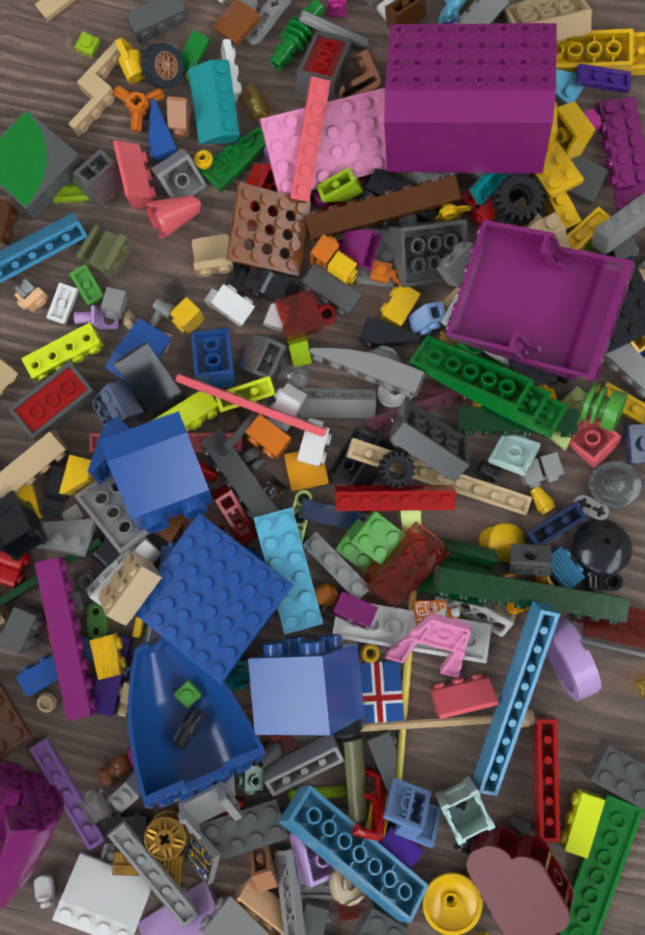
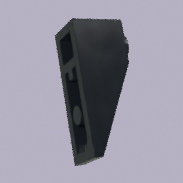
(378, 333)

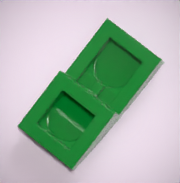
(194, 50)

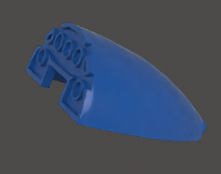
(154, 714)

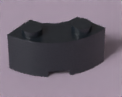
(269, 285)

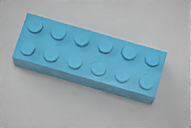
(285, 554)

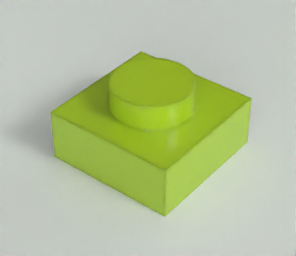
(87, 44)

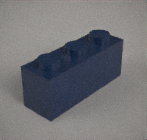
(555, 524)

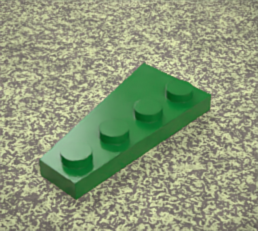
(234, 160)

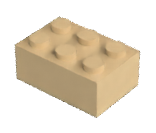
(129, 588)

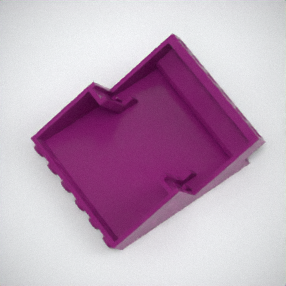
(539, 301)

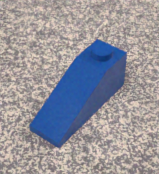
(159, 136)

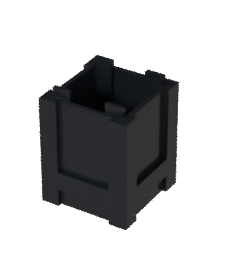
(19, 526)

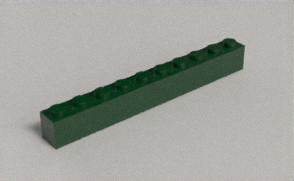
(523, 592)

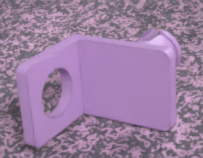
(96, 318)

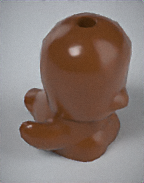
(117, 769)

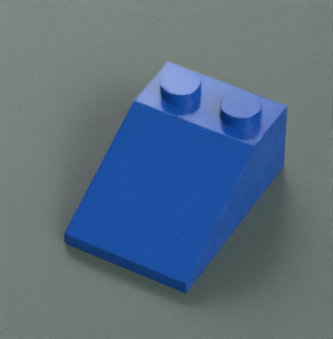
(138, 334)
(213, 357)
(98, 466)

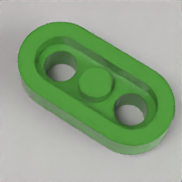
(99, 621)

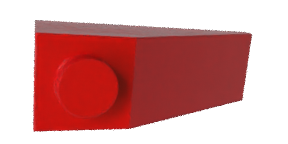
(234, 514)

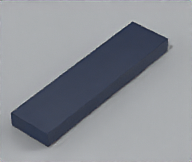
(328, 515)

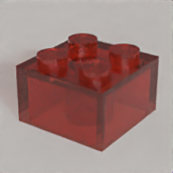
(298, 315)

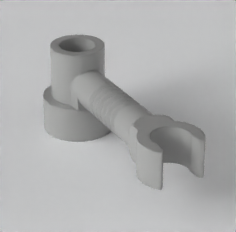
(162, 309)

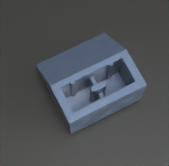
(117, 400)

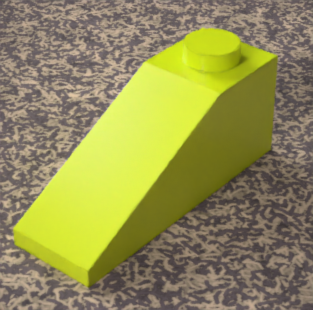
(253, 390)

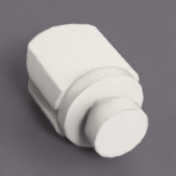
(44, 890)

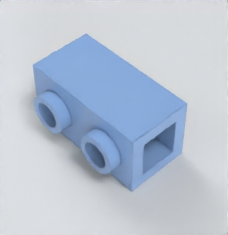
(427, 318)

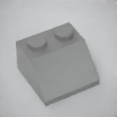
(179, 175)

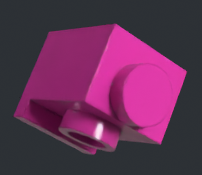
(337, 8)

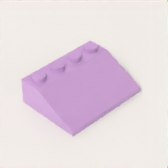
(164, 923)

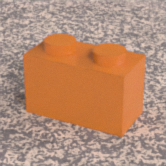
(324, 251)

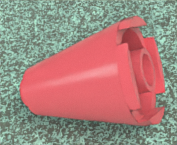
(172, 213)

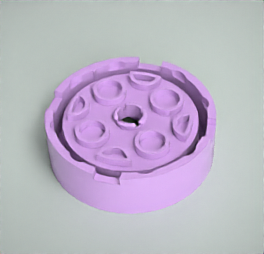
(572, 662)

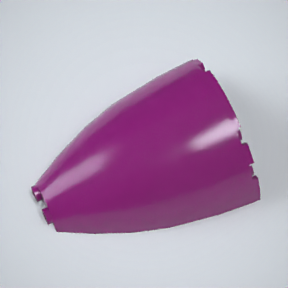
(27, 827)

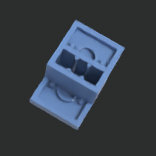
(412, 812)

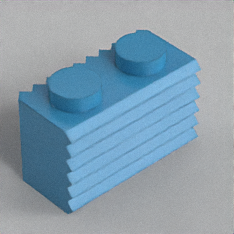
(563, 569)

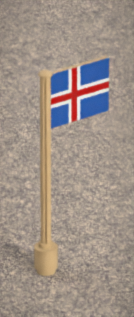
(385, 704)

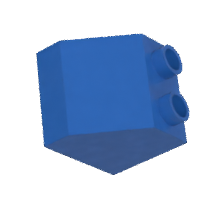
(157, 472)

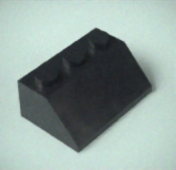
(353, 472)

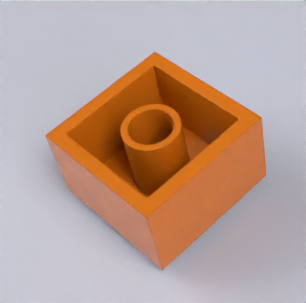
(268, 436)

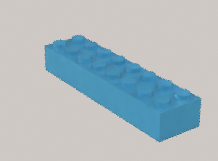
(356, 858)

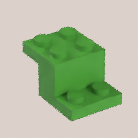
(369, 541)

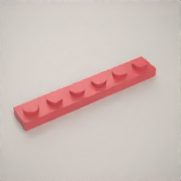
(310, 138)

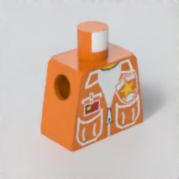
(424, 608)

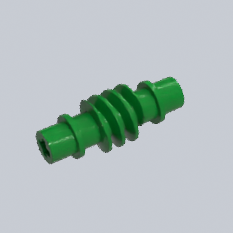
(294, 37)

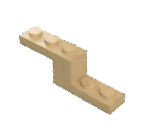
(96, 89)

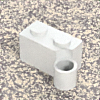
(230, 304)
(313, 446)

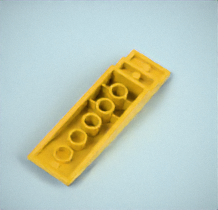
(604, 48)

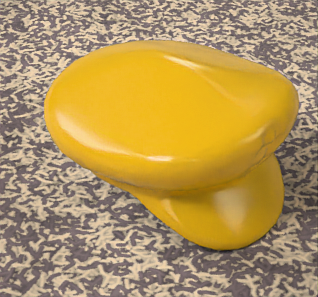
(501, 537)

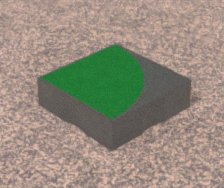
(34, 163)

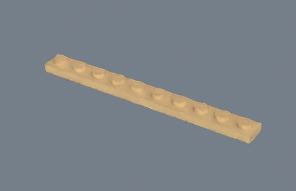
(463, 485)

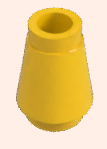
(542, 500)

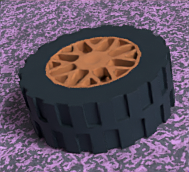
(162, 65)

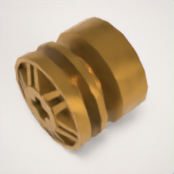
(164, 823)

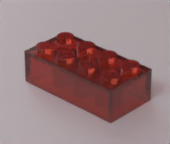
(406, 565)

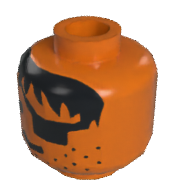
(326, 596)

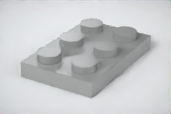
(384, 255)

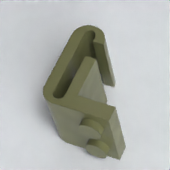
(104, 251)

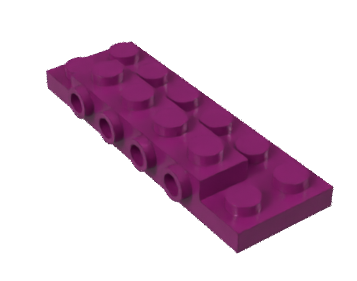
(623, 149)

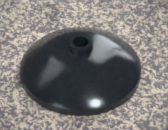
(597, 555)

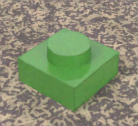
(187, 693)

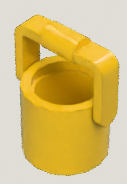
(130, 61)

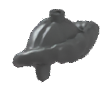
(615, 484)

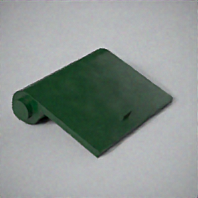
(464, 557)

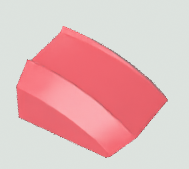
(593, 442)

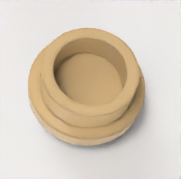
(47, 702)

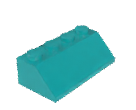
(214, 102)

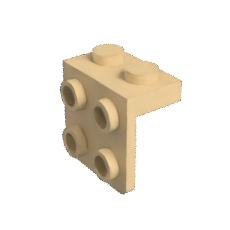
(211, 255)

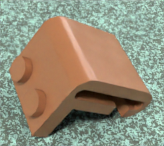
(367, 72)

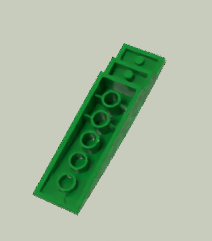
(490, 385)

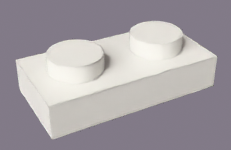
(62, 304)

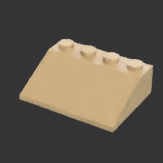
(571, 16)

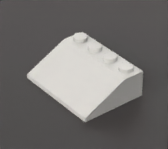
(101, 901)

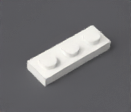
(228, 53)

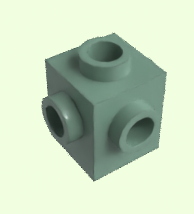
(250, 780)

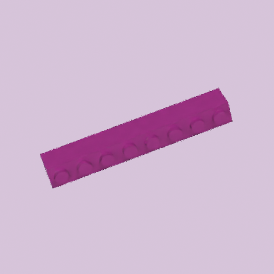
(65, 638)

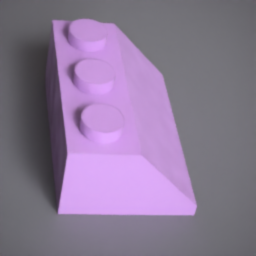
(309, 865)

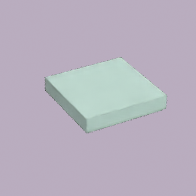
(514, 453)

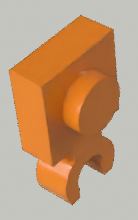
(382, 272)

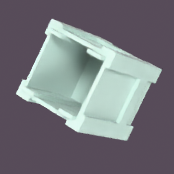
(471, 818)

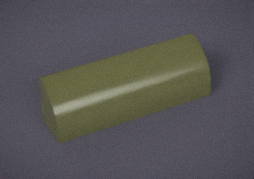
(355, 778)

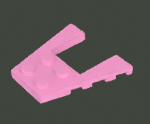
(439, 633)

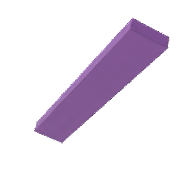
(57, 774)

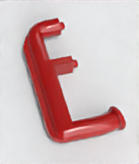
(378, 808)

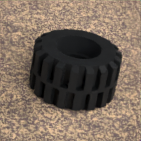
(528, 189)

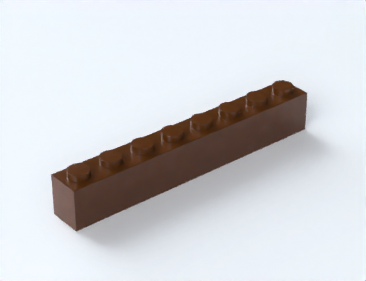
(383, 208)

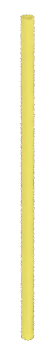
(405, 696)

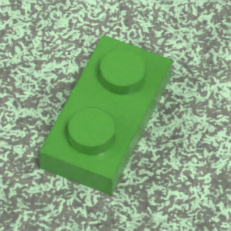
(87, 285)

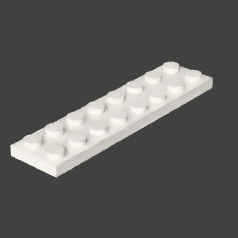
(394, 623)

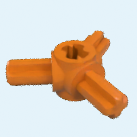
(137, 104)

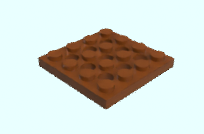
(239, 232)

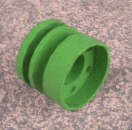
(603, 407)

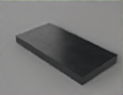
(149, 380)

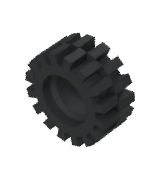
(408, 469)

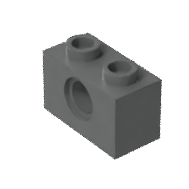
(530, 559)

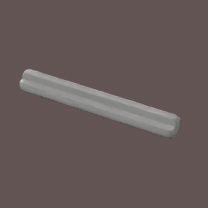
(329, 27)

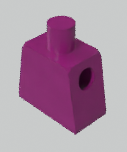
(360, 247)

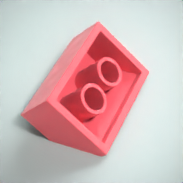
(134, 174)
(463, 695)

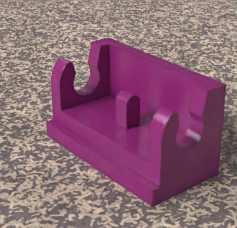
(354, 611)

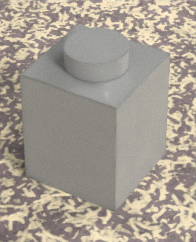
(114, 303)

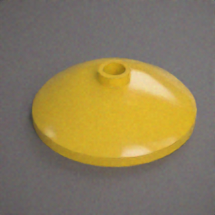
(453, 915)

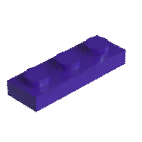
(603, 78)

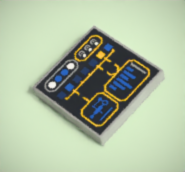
(202, 857)

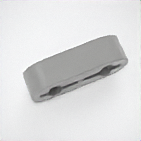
(592, 504)

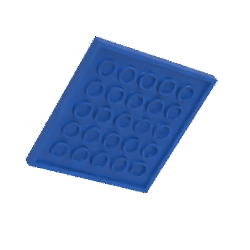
(212, 598)

